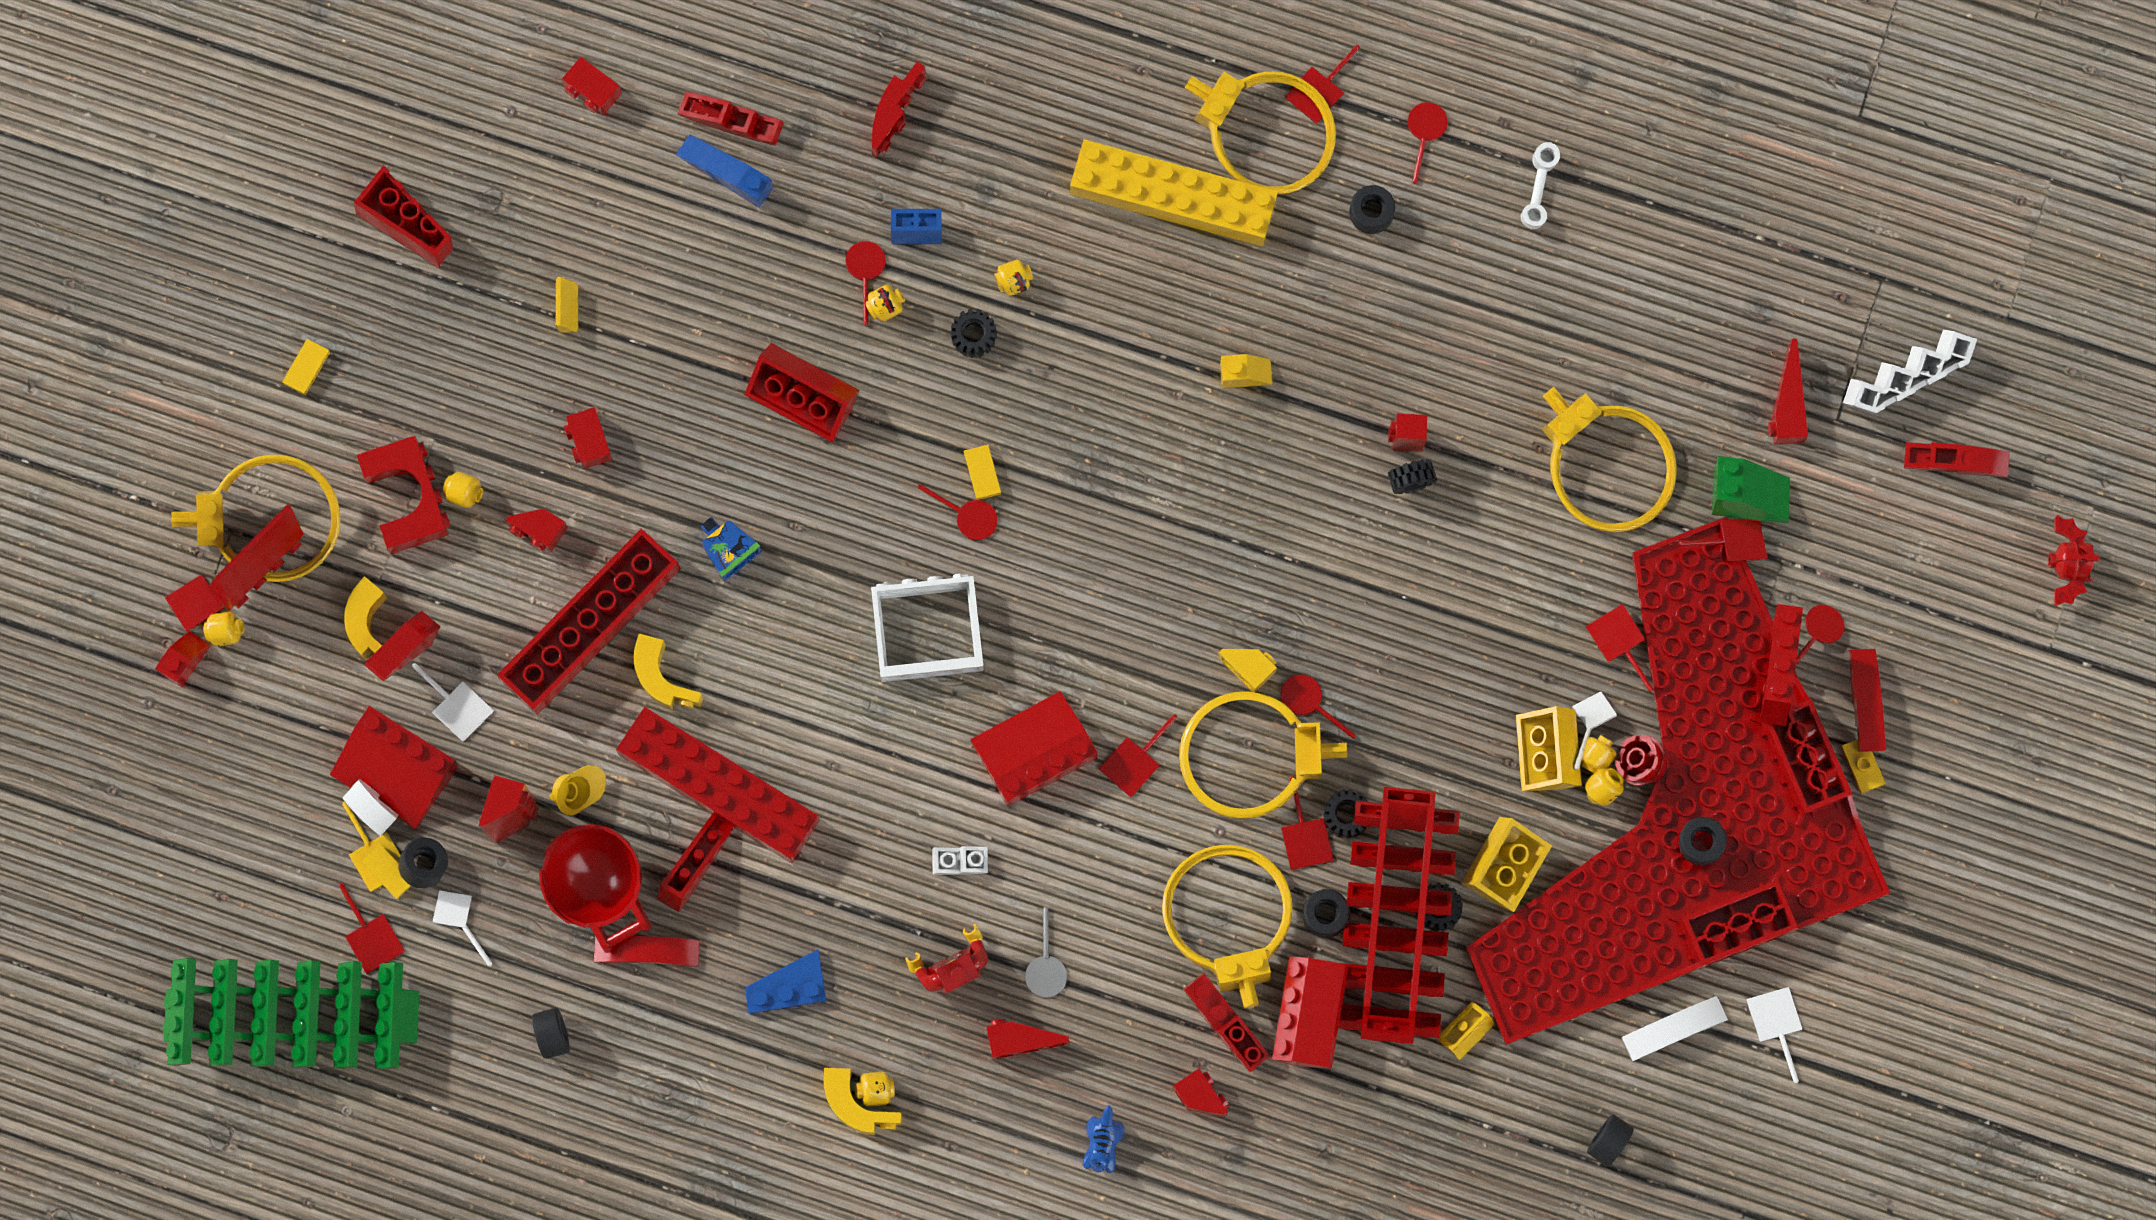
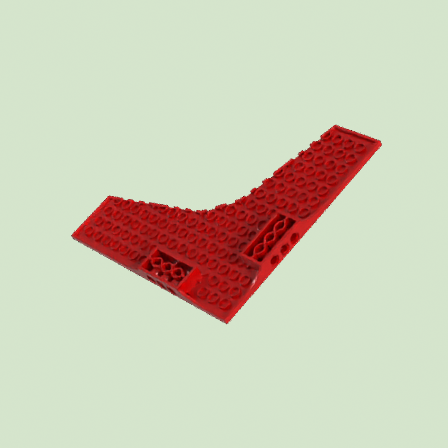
(1777, 791)

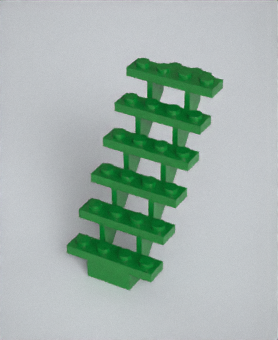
(394, 1027)

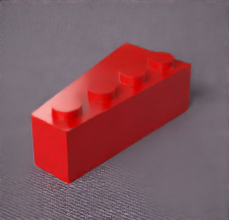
(402, 218)

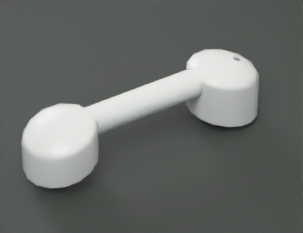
(1534, 215)

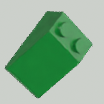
(1749, 491)

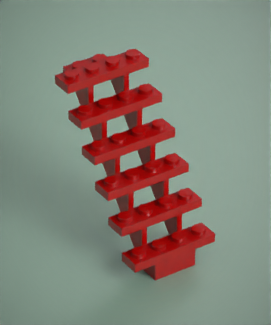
(1410, 811)

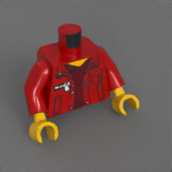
(953, 970)

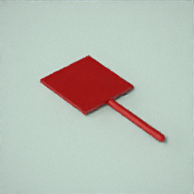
(1323, 85)
(1741, 540)
(193, 603)
(1617, 634)
(1130, 765)
(1306, 841)
(373, 942)

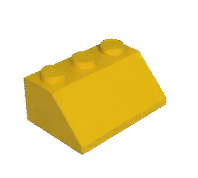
(1548, 749)
(1506, 863)

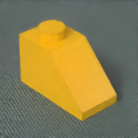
(1245, 371)
(1249, 666)

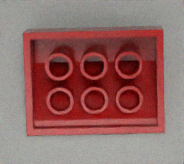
(257, 559)
(1034, 748)
(395, 765)

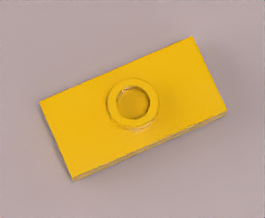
(1863, 767)

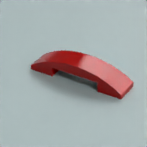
(651, 951)

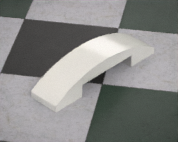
(1674, 1028)

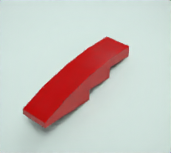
(730, 118)
(1867, 700)

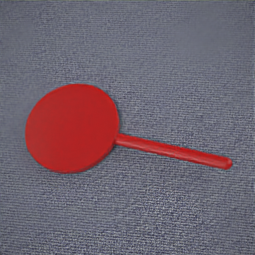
(1427, 123)
(865, 262)
(974, 519)
(1823, 625)
(1303, 697)

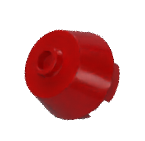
(1641, 760)

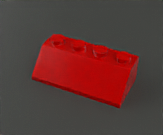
(801, 392)
(507, 809)
(1310, 1012)

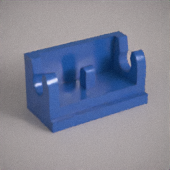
(916, 226)

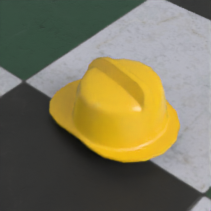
(579, 789)

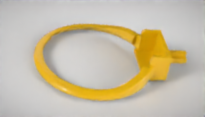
(1221, 99)
(1571, 421)
(210, 515)
(1308, 755)
(1242, 969)

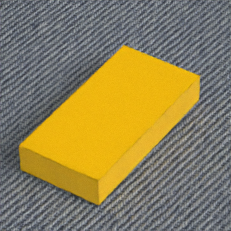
(306, 367)
(982, 472)
(386, 870)

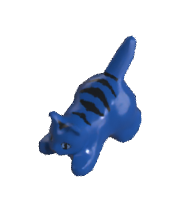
(1103, 1136)

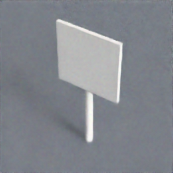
(461, 710)
(1775, 1017)

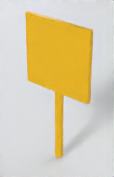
(358, 855)

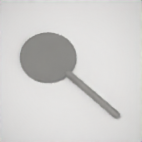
(1046, 974)

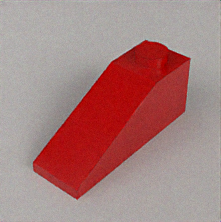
(403, 646)
(1014, 1039)

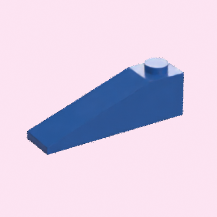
(726, 170)

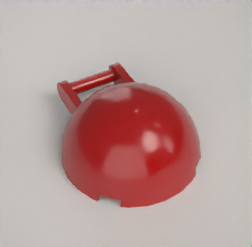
(594, 880)

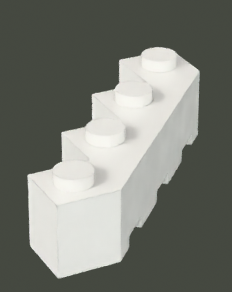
(1921, 369)

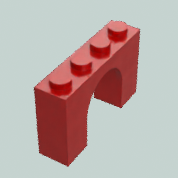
(427, 520)
(1782, 664)

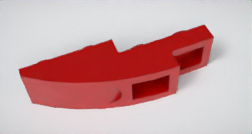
(889, 115)
(1957, 458)
(1226, 1023)

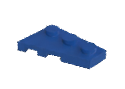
(788, 987)

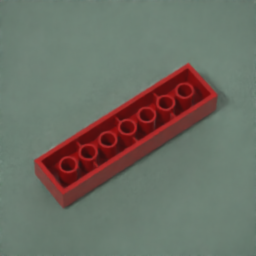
(589, 621)
(718, 785)

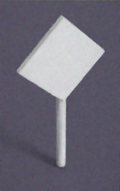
(1592, 713)
(453, 910)

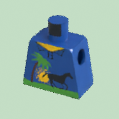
(728, 547)

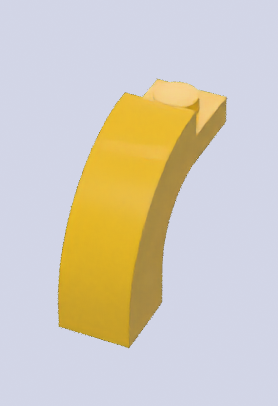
(358, 615)
(647, 663)
(838, 1093)

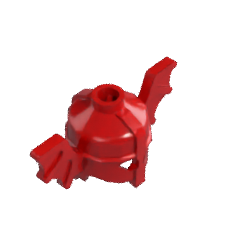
(2071, 561)

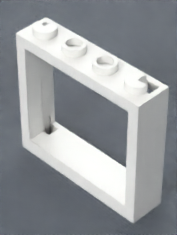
(934, 668)

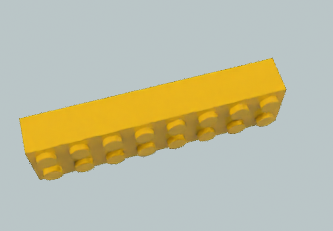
(1173, 193)

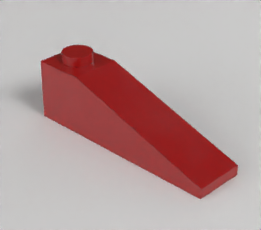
(1789, 415)
(694, 863)

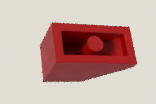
(182, 658)

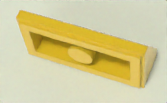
(566, 305)
(1466, 1030)

